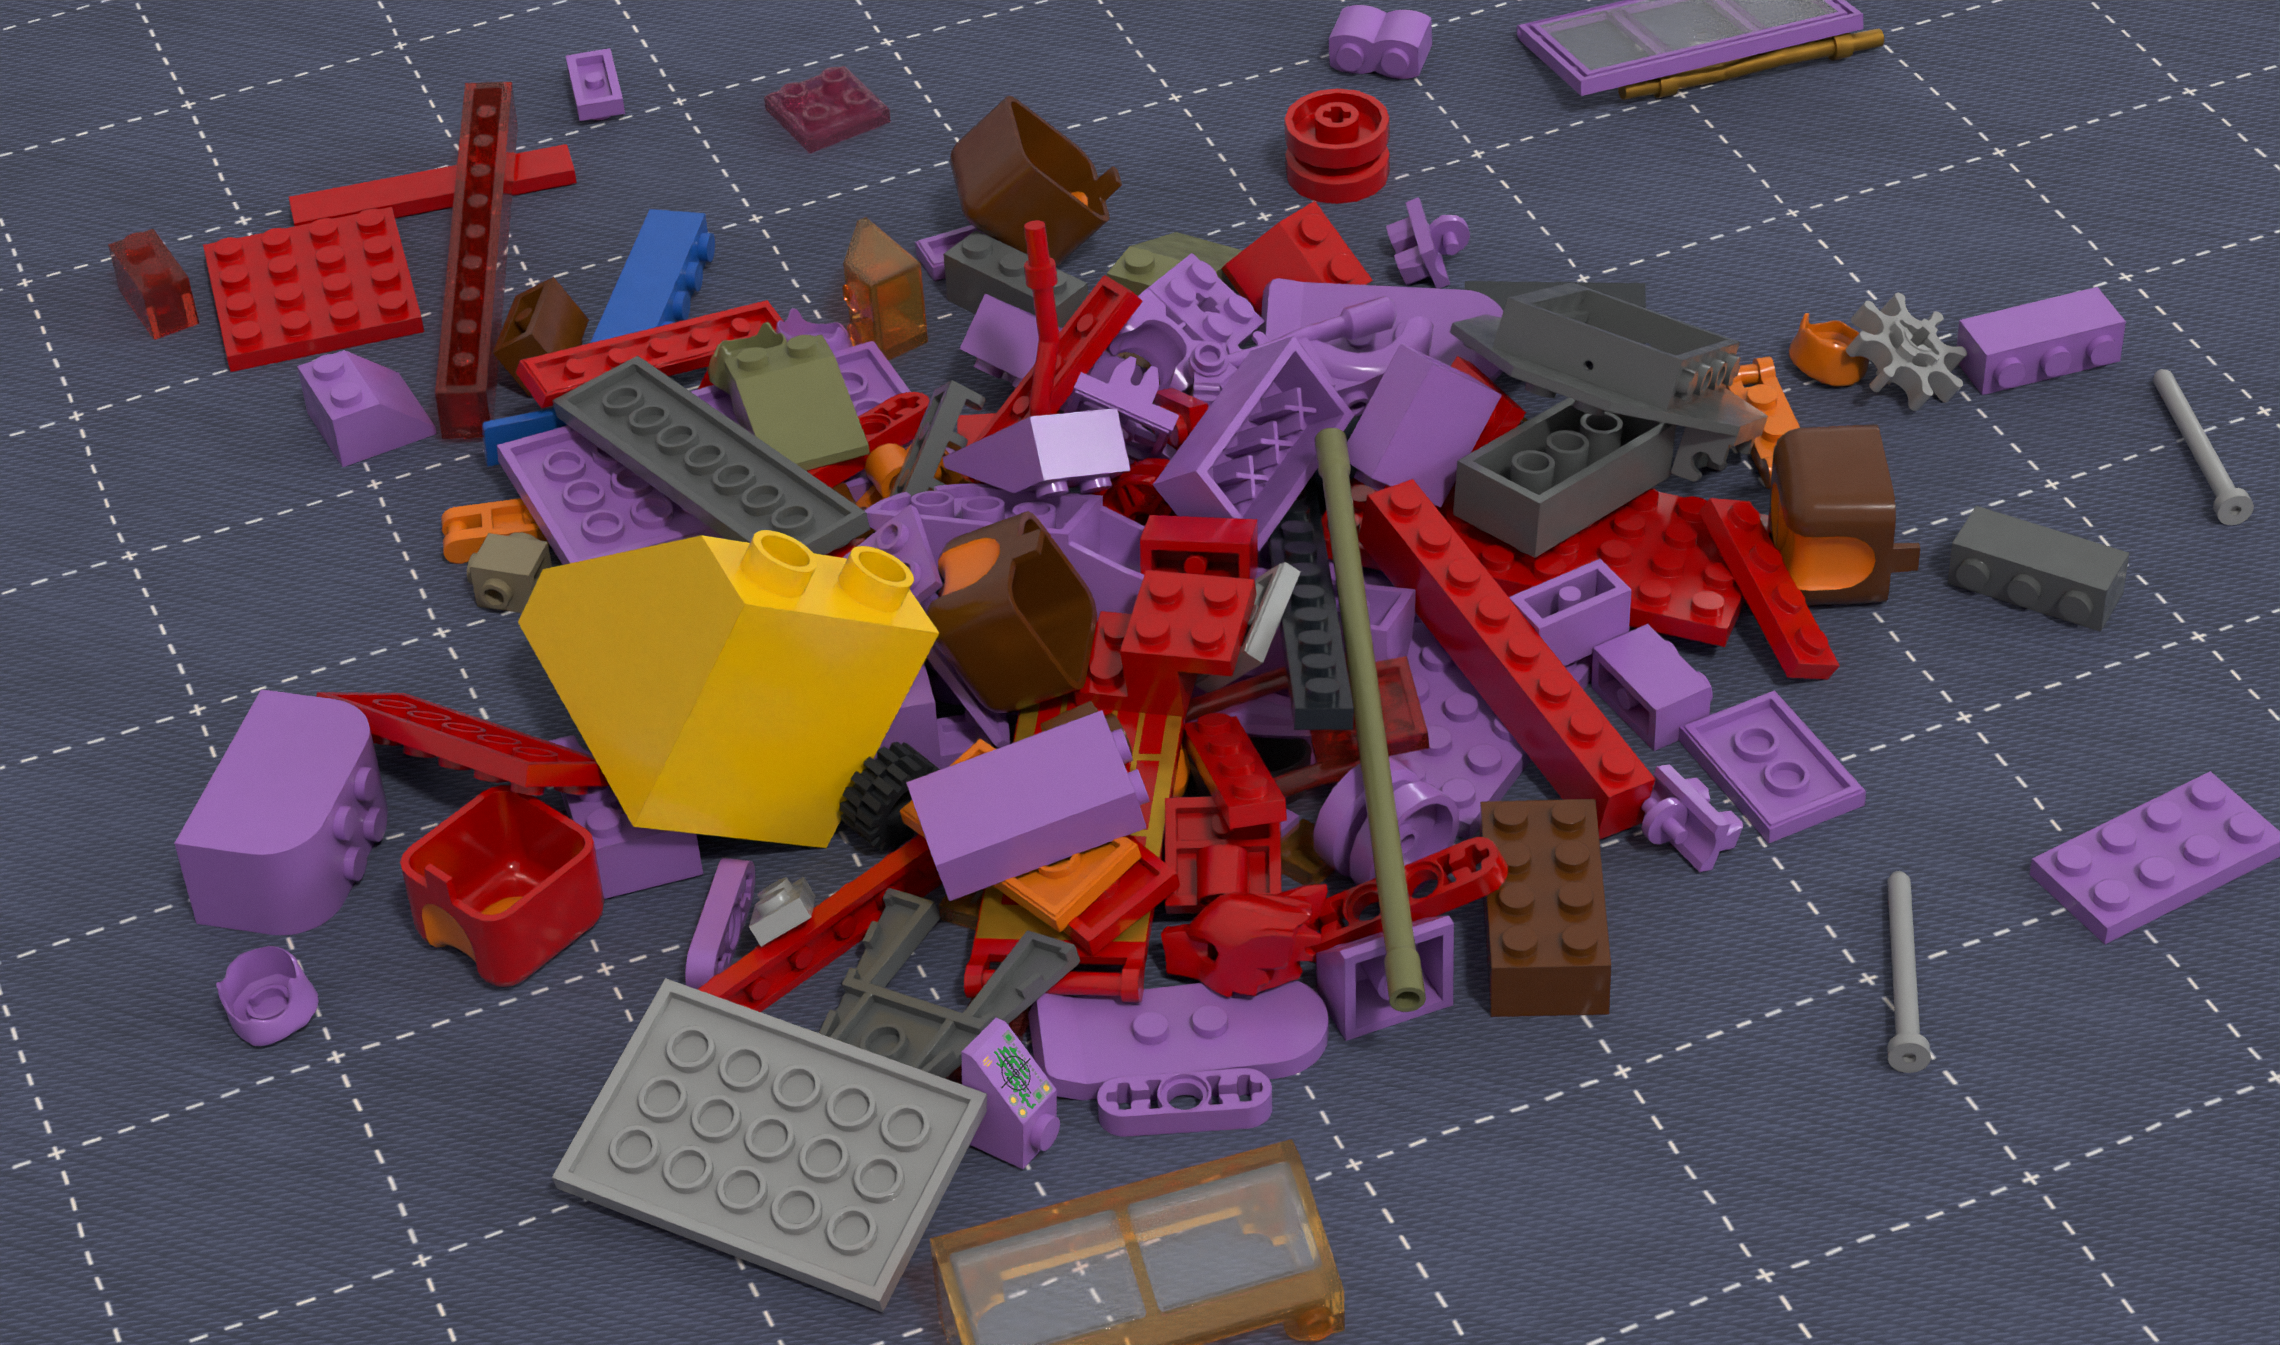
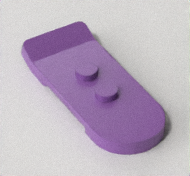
(1296, 304)
(1175, 1030)

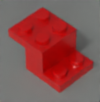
(1174, 633)

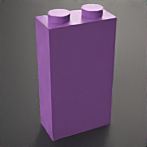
(1029, 804)

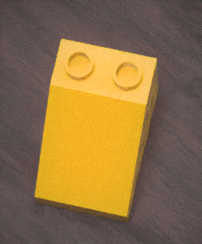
(731, 677)

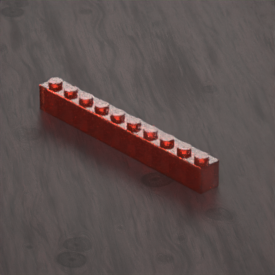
(477, 260)

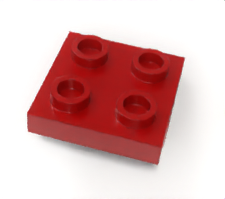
(1215, 858)

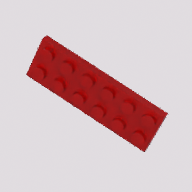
(474, 743)

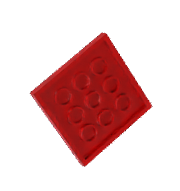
(312, 289)

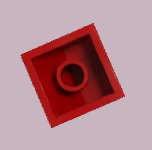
(1296, 249)

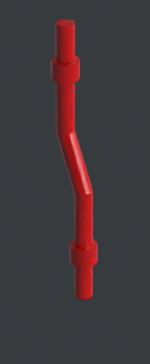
(1041, 277)

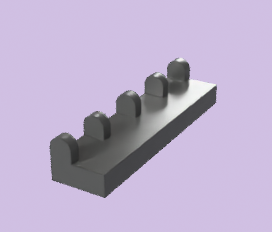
(933, 437)

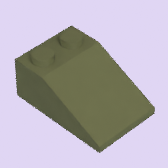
(1150, 260)
(796, 401)

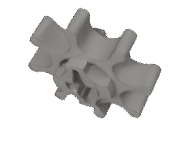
(1906, 351)

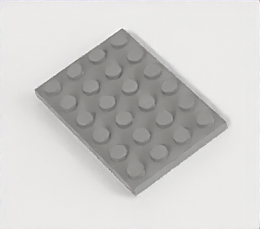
(772, 1143)

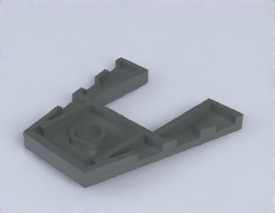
(921, 1031)

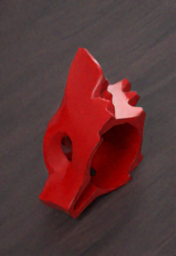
(1247, 940)

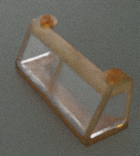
(1149, 1262)

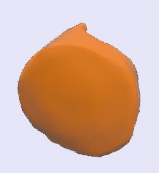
(1822, 353)

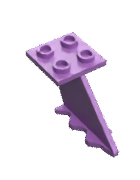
(908, 542)

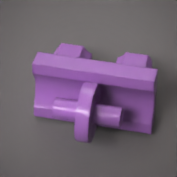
(1421, 245)
(1685, 818)

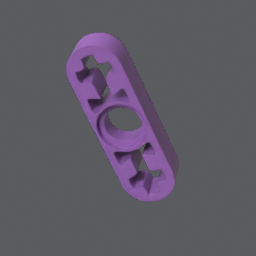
(721, 921)
(1165, 1119)

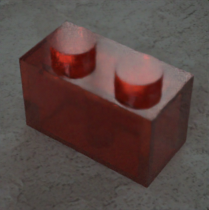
(153, 283)

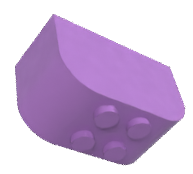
(285, 818)

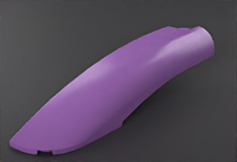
(1107, 552)

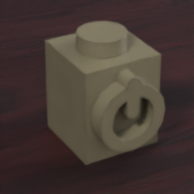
(507, 570)

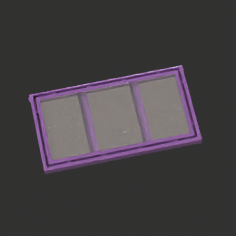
(1661, 38)

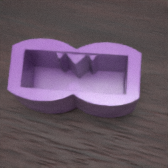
(1380, 41)

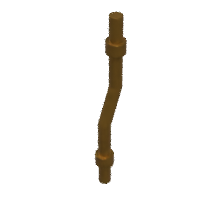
(1833, 47)

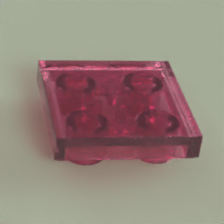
(827, 108)

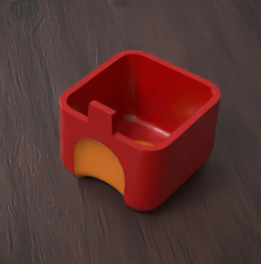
(504, 884)

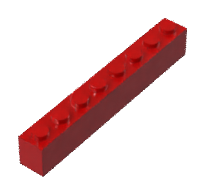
(1504, 657)

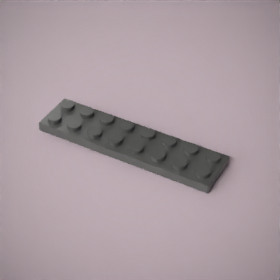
(706, 459)

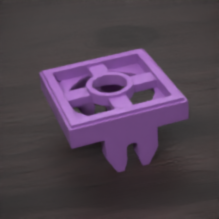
(1133, 407)

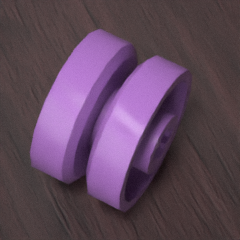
(1425, 821)

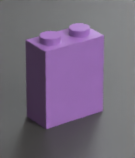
(1419, 424)

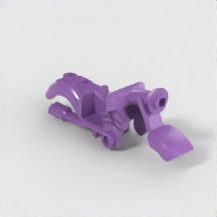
(1350, 373)

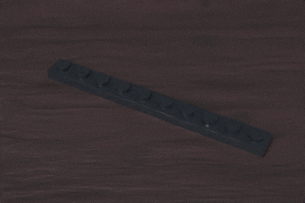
(1310, 622)

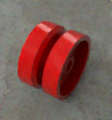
(1337, 146)

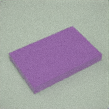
(1772, 766)

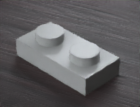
(781, 909)

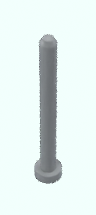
(2231, 503)
(1908, 1049)

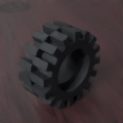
(881, 793)

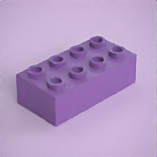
(1255, 440)

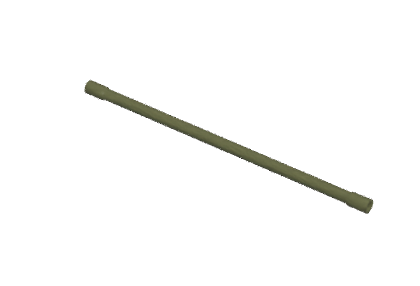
(1401, 960)

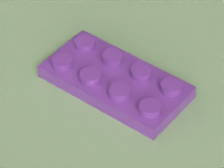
(2157, 857)

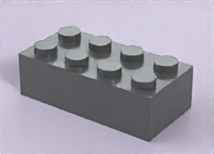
(1560, 474)

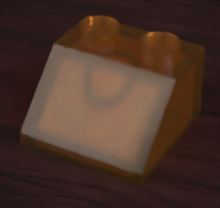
(883, 292)

